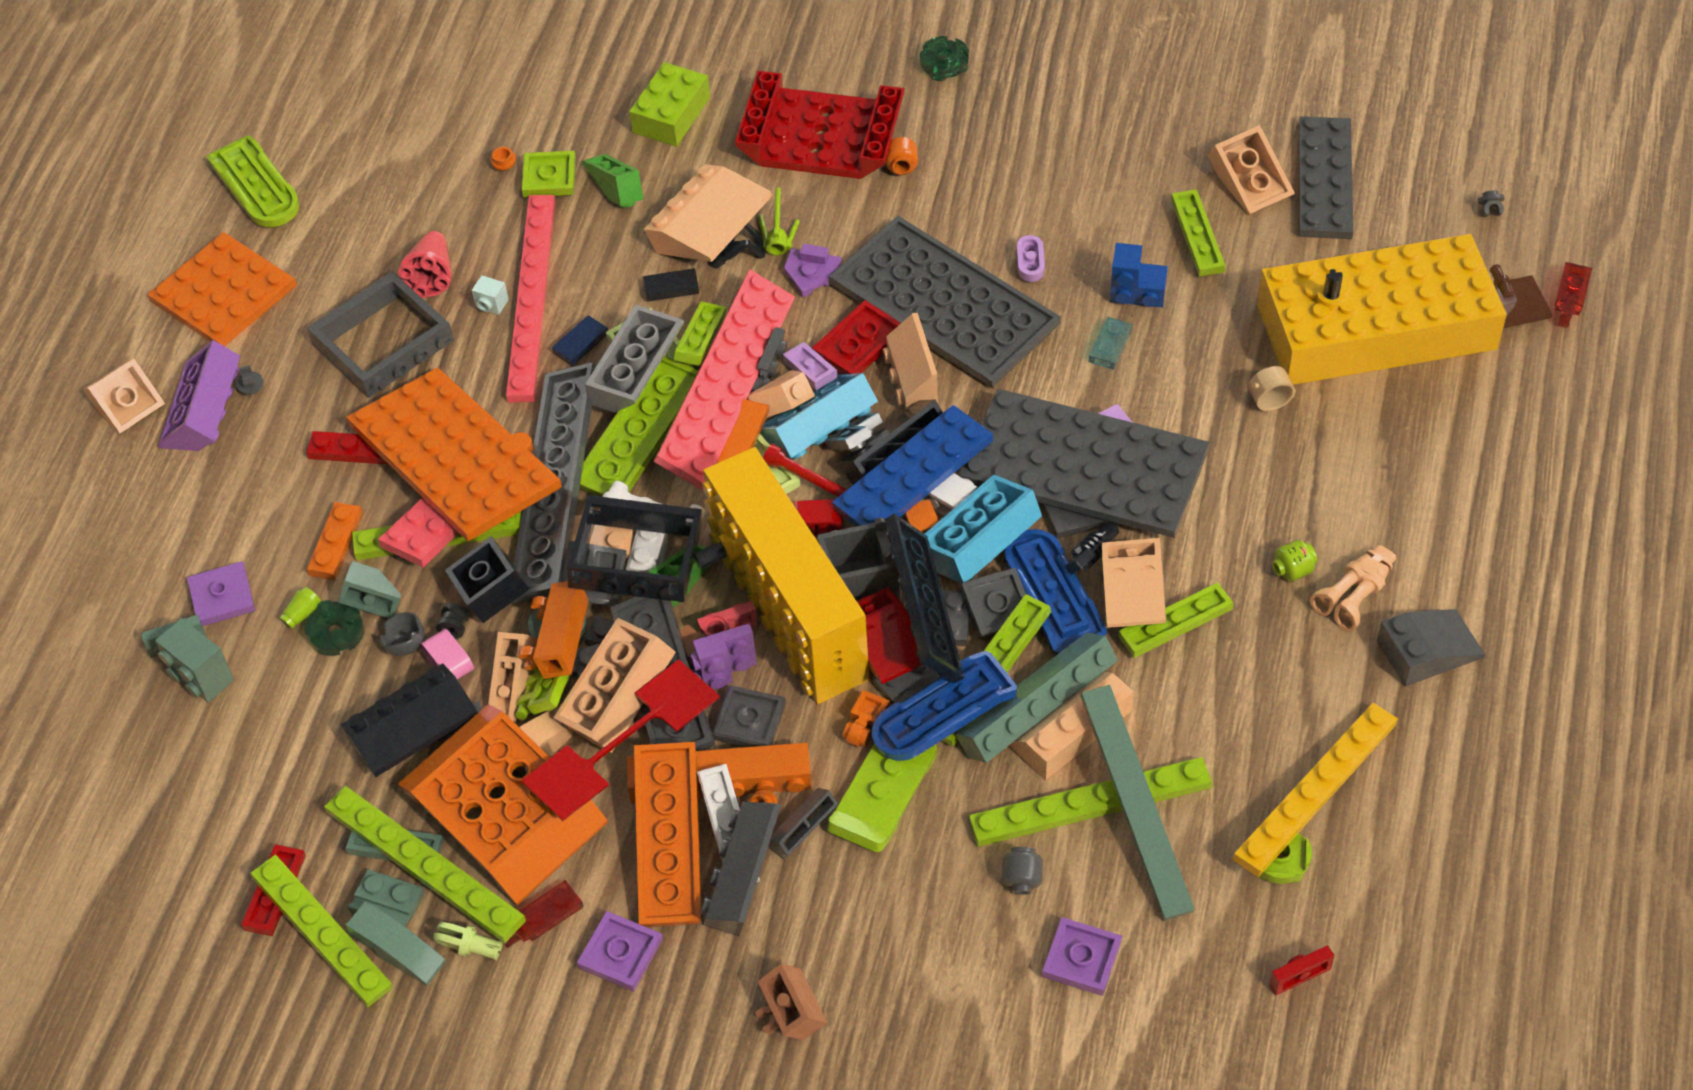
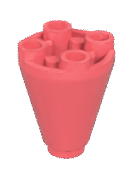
(427, 266)

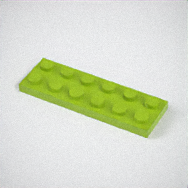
(637, 430)

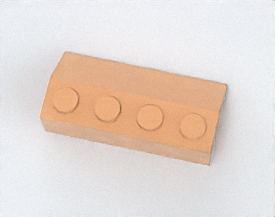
(604, 695)
(1067, 729)

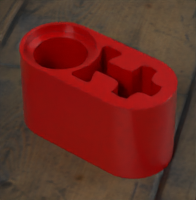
(819, 516)

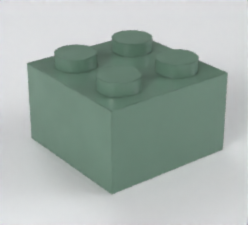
(194, 660)

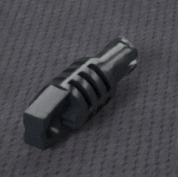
(1090, 548)

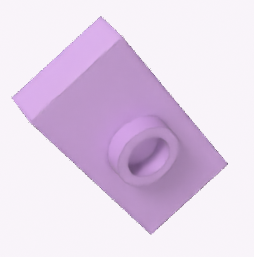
(815, 368)

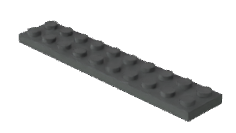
(561, 448)

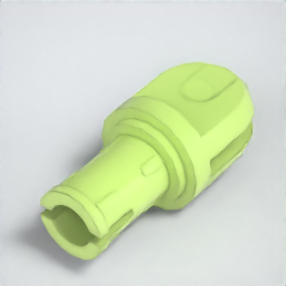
(468, 941)

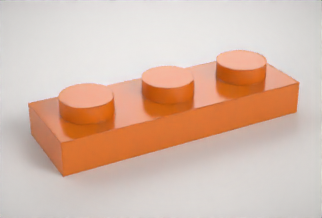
(334, 541)

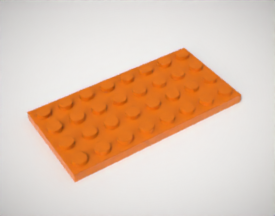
(453, 453)

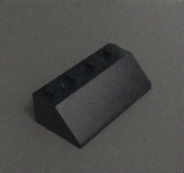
(889, 439)
(409, 719)

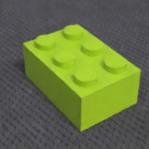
(670, 104)

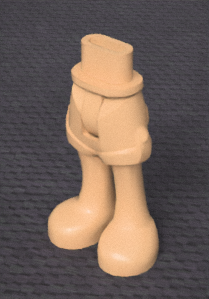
(1366, 572)

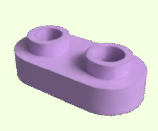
(1030, 258)

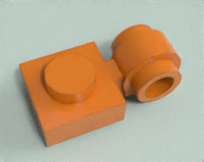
(864, 713)

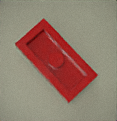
(1301, 969)

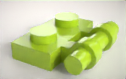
(540, 694)

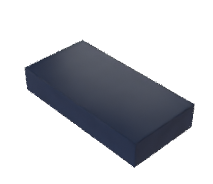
(580, 340)

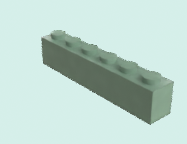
(1037, 697)

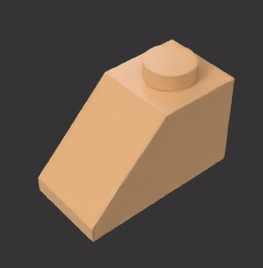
(784, 392)

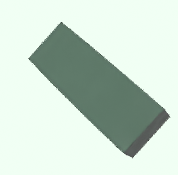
(395, 943)

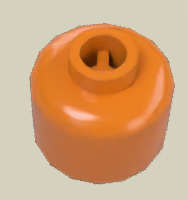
(902, 156)

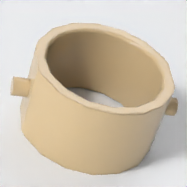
(1271, 388)

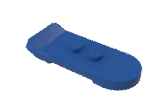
(1043, 574)
(942, 708)

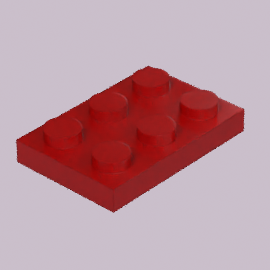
(857, 339)

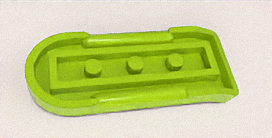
(255, 182)
(879, 798)

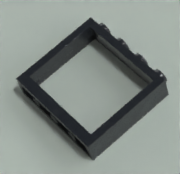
(635, 516)

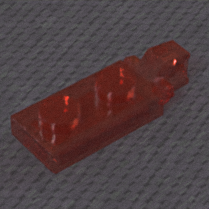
(1572, 292)
(547, 913)

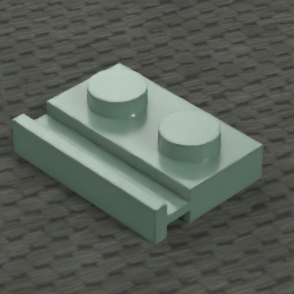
(388, 894)

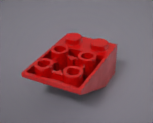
(888, 636)

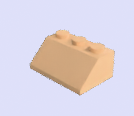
(911, 363)

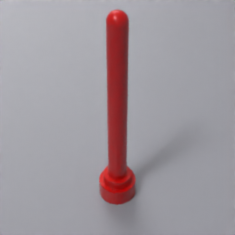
(776, 458)

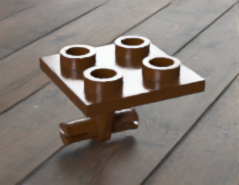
(1520, 298)

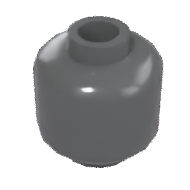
(1022, 870)

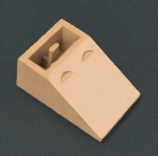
(1133, 582)

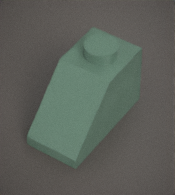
(369, 591)

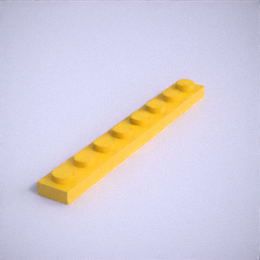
(1314, 790)

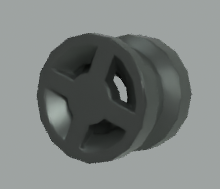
(453, 619)

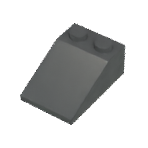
(1427, 643)

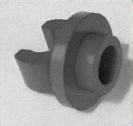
(1493, 199)
(249, 382)

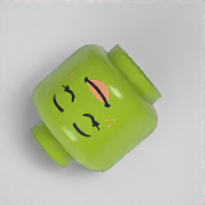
(1294, 560)

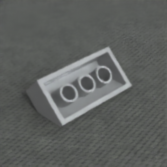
(632, 358)

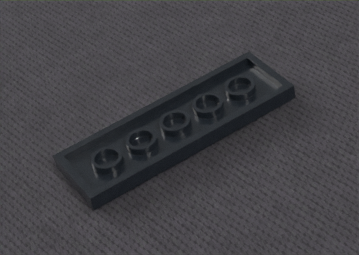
(924, 599)

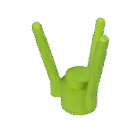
(776, 240)

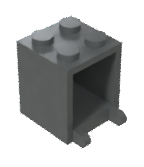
(862, 558)

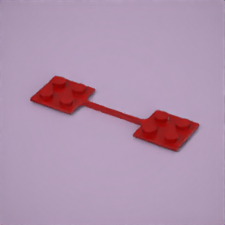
(570, 781)

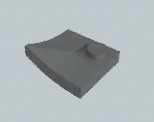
(601, 557)

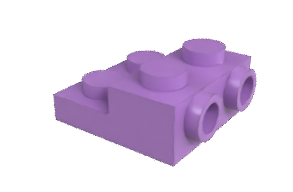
(722, 654)

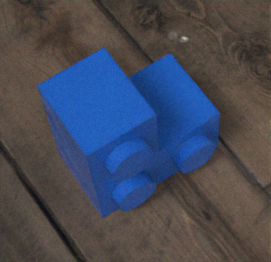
(1135, 281)

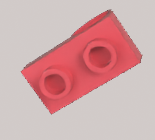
(728, 619)

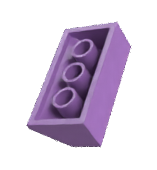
(200, 399)

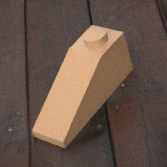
(509, 672)
(547, 734)

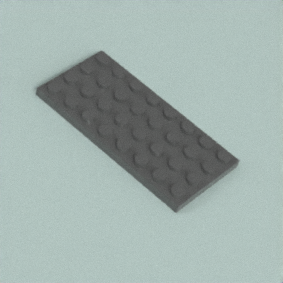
(960, 305)
(1090, 462)

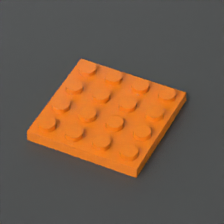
(222, 289)

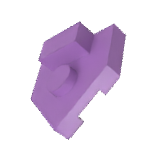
(810, 267)

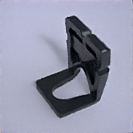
(736, 247)

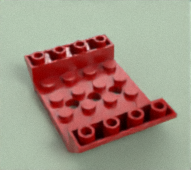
(783, 126)

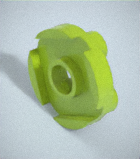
(1291, 867)

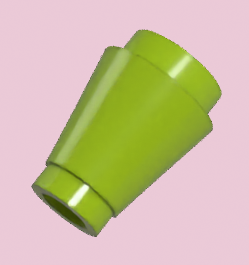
(300, 607)

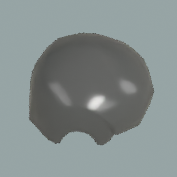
(402, 634)

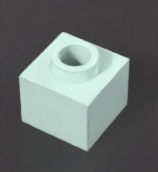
(490, 295)

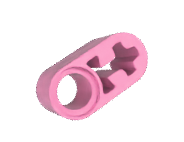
(445, 649)

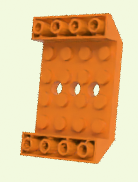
(515, 834)

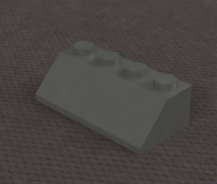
(741, 866)

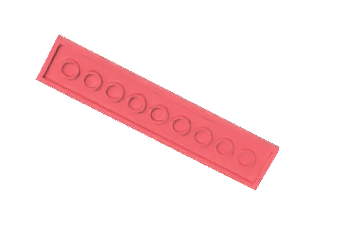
(723, 379)

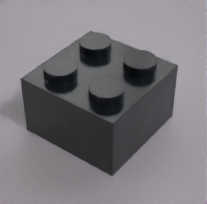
(487, 579)

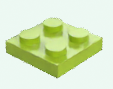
(549, 173)

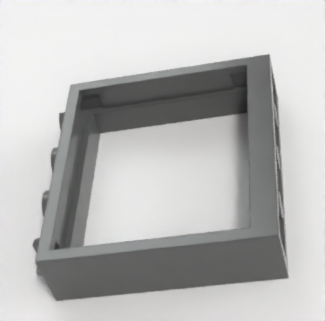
(365, 305)

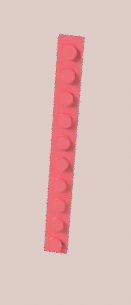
(531, 299)

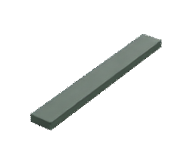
(1137, 803)

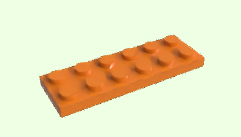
(667, 834)

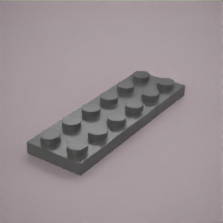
(1325, 178)
(659, 619)

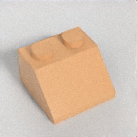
(124, 396)

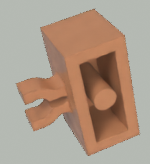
(790, 1003)

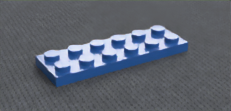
(914, 468)

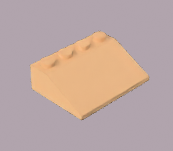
(706, 214)

